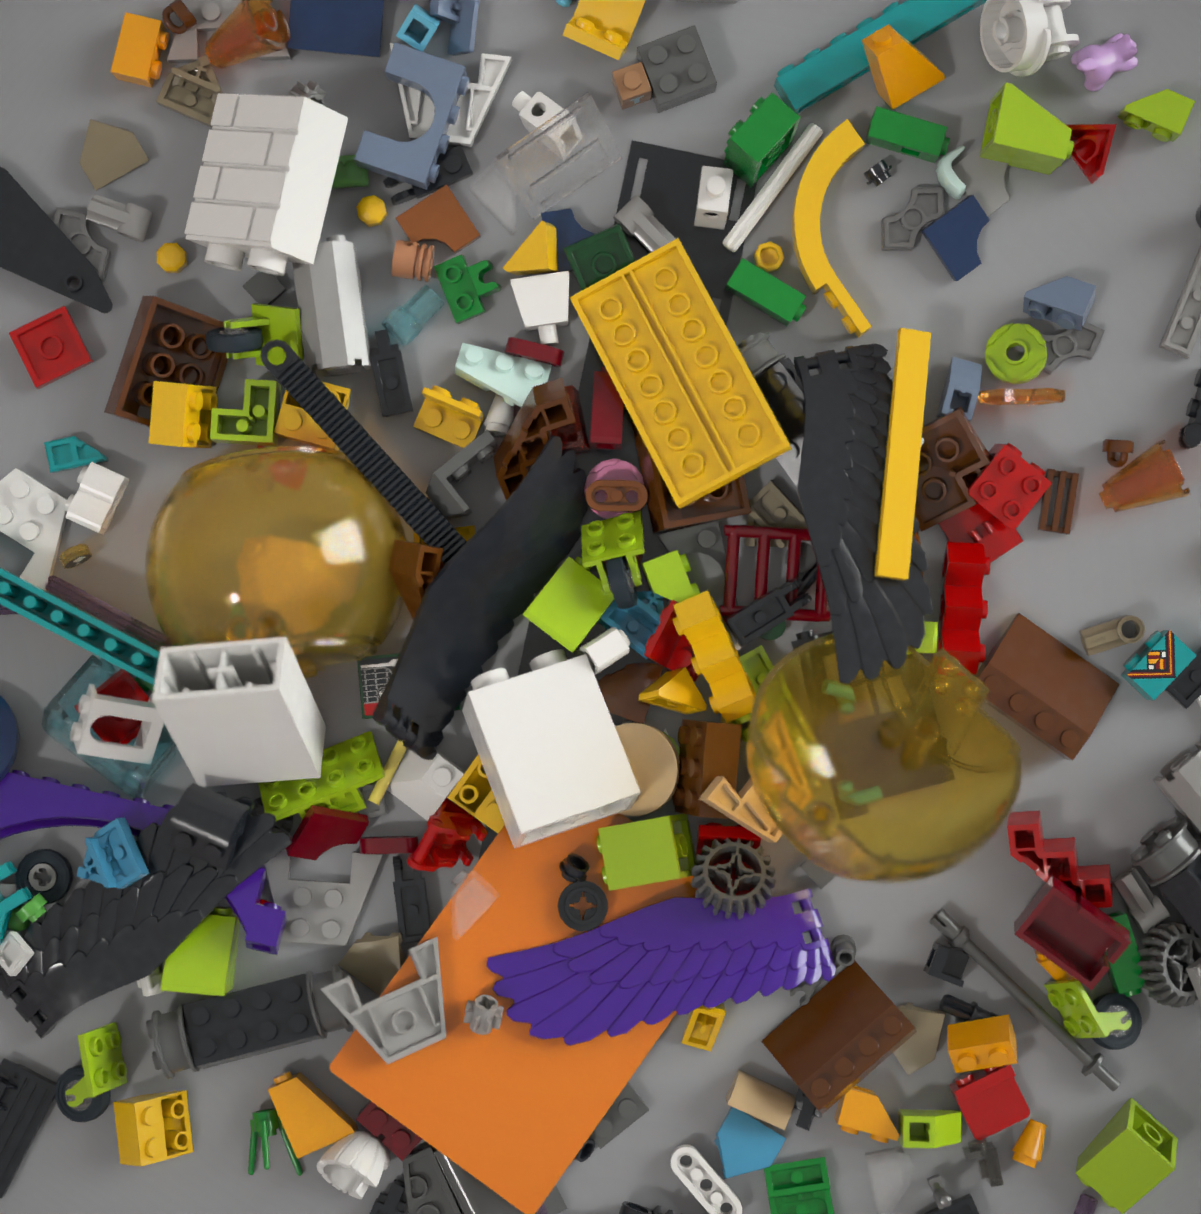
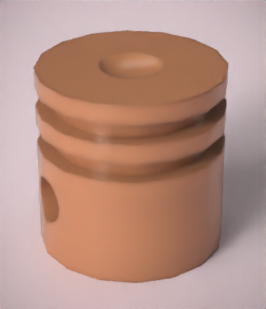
(412, 260)

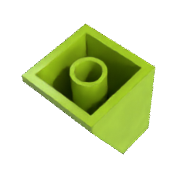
(1024, 133)
(569, 604)
(646, 851)
(206, 957)
(1128, 1157)

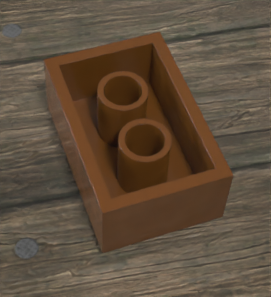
(705, 752)

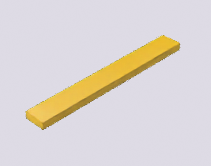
(903, 454)

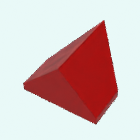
(1091, 147)

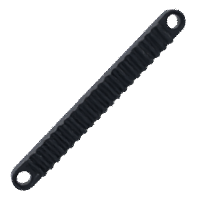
(363, 451)

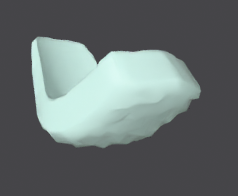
(947, 176)

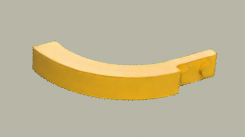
(826, 161)

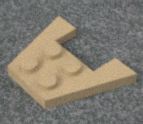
(742, 807)

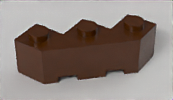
(543, 410)
(413, 569)

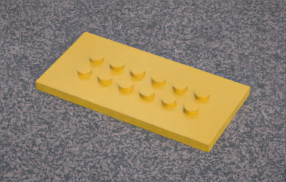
(680, 373)

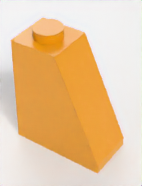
(898, 67)
(308, 1114)

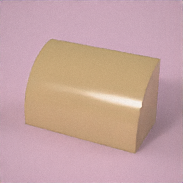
(760, 1099)

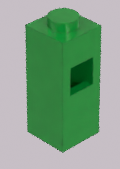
(907, 135)
(766, 293)
(1125, 971)

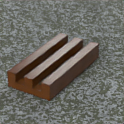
(1062, 475)

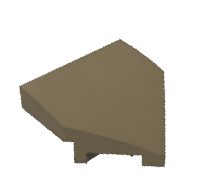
(191, 90)
(109, 153)
(773, 509)
(374, 960)
(924, 1044)

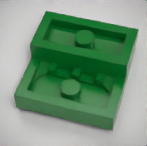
(799, 1187)

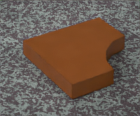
(439, 220)

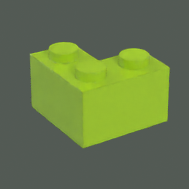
(255, 422)

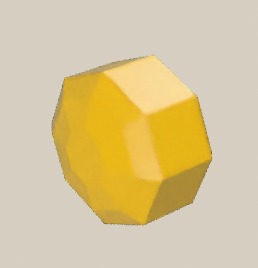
(371, 211)
(768, 257)
(171, 258)

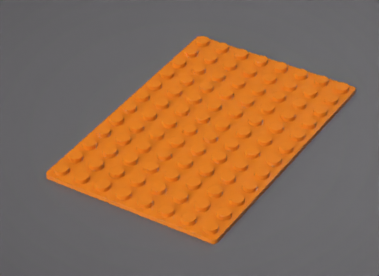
(505, 1100)

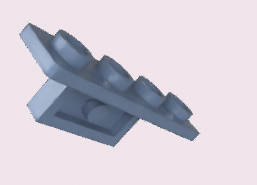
(463, 21)

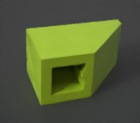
(1159, 113)
(668, 576)
(928, 1128)

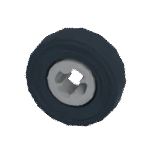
(55, 865)

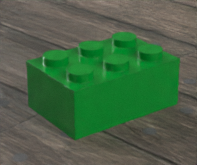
(760, 139)

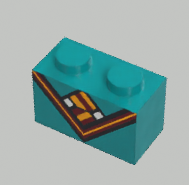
(1157, 664)

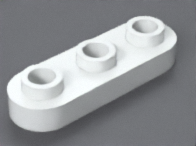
(695, 1172)

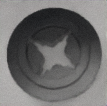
(593, 917)

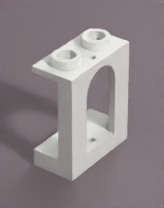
(95, 706)

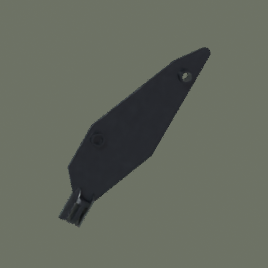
(41, 252)

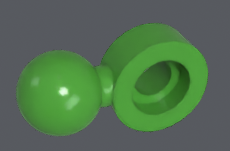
(30, 912)

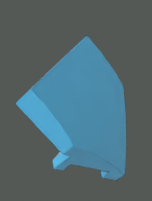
(636, 622)
(113, 857)
(746, 1144)

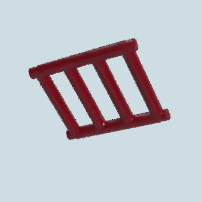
(764, 536)

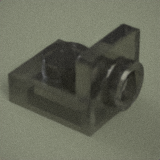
(989, 1164)

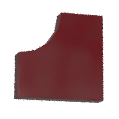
(325, 829)

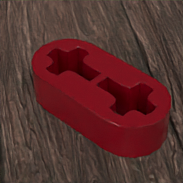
(534, 351)
(388, 844)

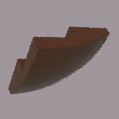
(623, 689)

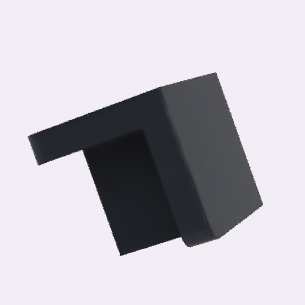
(946, 964)

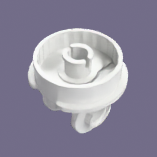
(1024, 34)

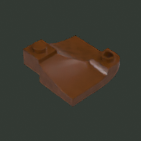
(947, 467)

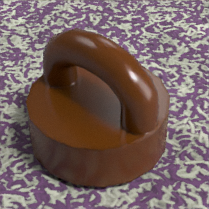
(182, 13)
(1121, 446)

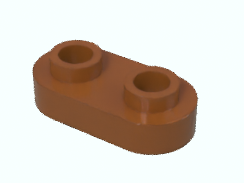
(616, 495)

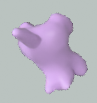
(1103, 60)

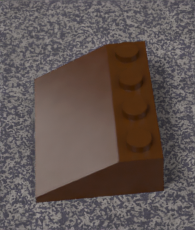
(163, 347)
(665, 515)
(1045, 687)
(839, 1037)

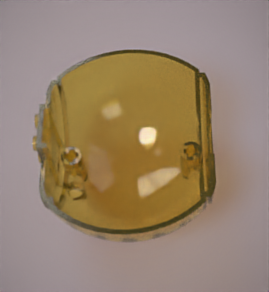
(276, 550)
(880, 772)

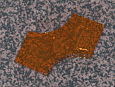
(1021, 396)

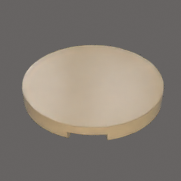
(653, 765)

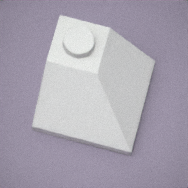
(424, 783)

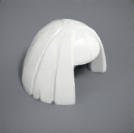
(355, 1163)

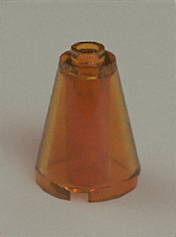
(248, 33)
(1145, 481)

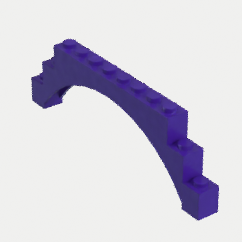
(46, 803)

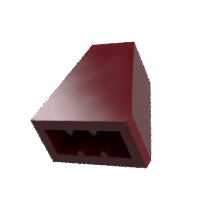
(606, 413)

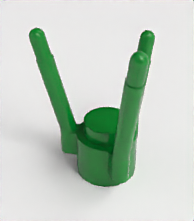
(265, 1125)

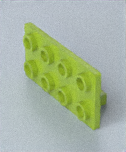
(343, 772)

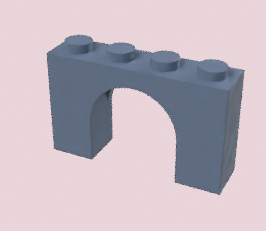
(417, 159)

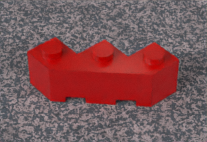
(963, 603)
(1057, 858)

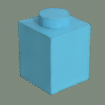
(418, 28)

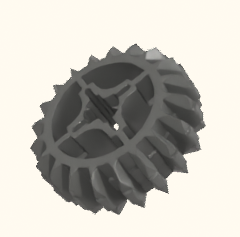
(720, 875)
(1164, 963)

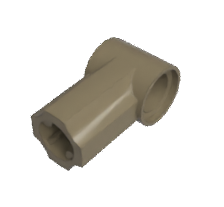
(1109, 635)

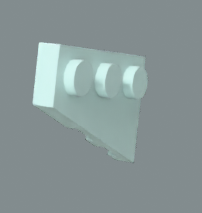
(501, 372)

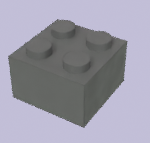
(677, 69)

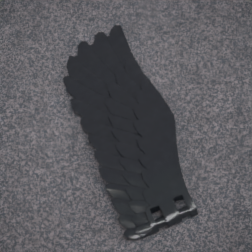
(841, 506)
(479, 597)
(125, 934)

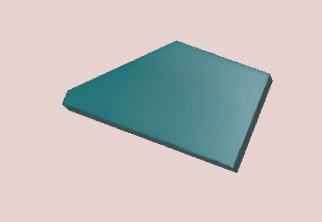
(71, 454)

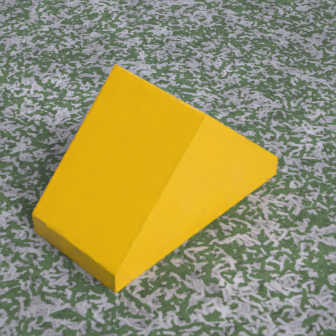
(536, 253)
(675, 692)
(703, 1027)

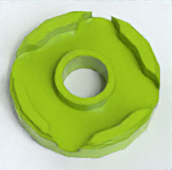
(1028, 366)

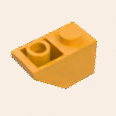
(863, 1111)

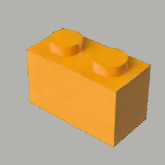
(139, 50)
(982, 1044)

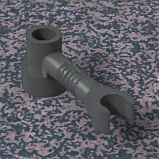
(839, 944)

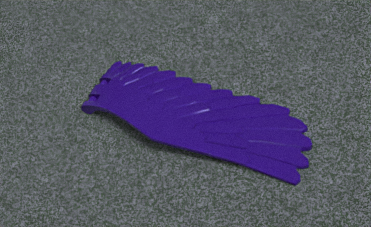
(661, 963)

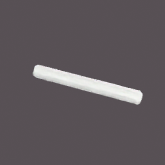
(772, 187)

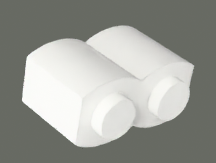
(96, 497)
(605, 649)

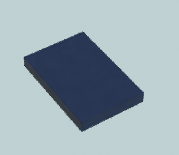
(337, 26)

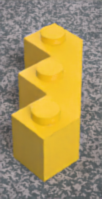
(715, 656)

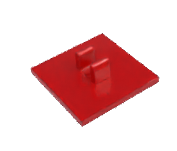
(981, 527)

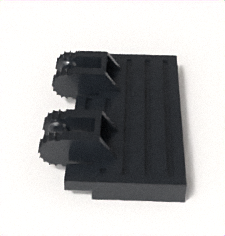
(23, 1107)

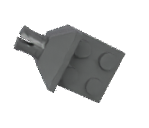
(457, 468)

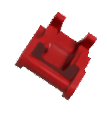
(446, 839)

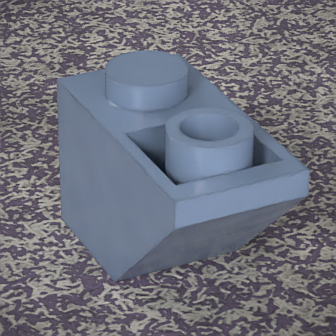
(1061, 301)
(961, 387)

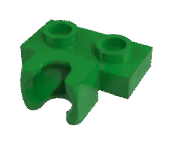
(465, 286)

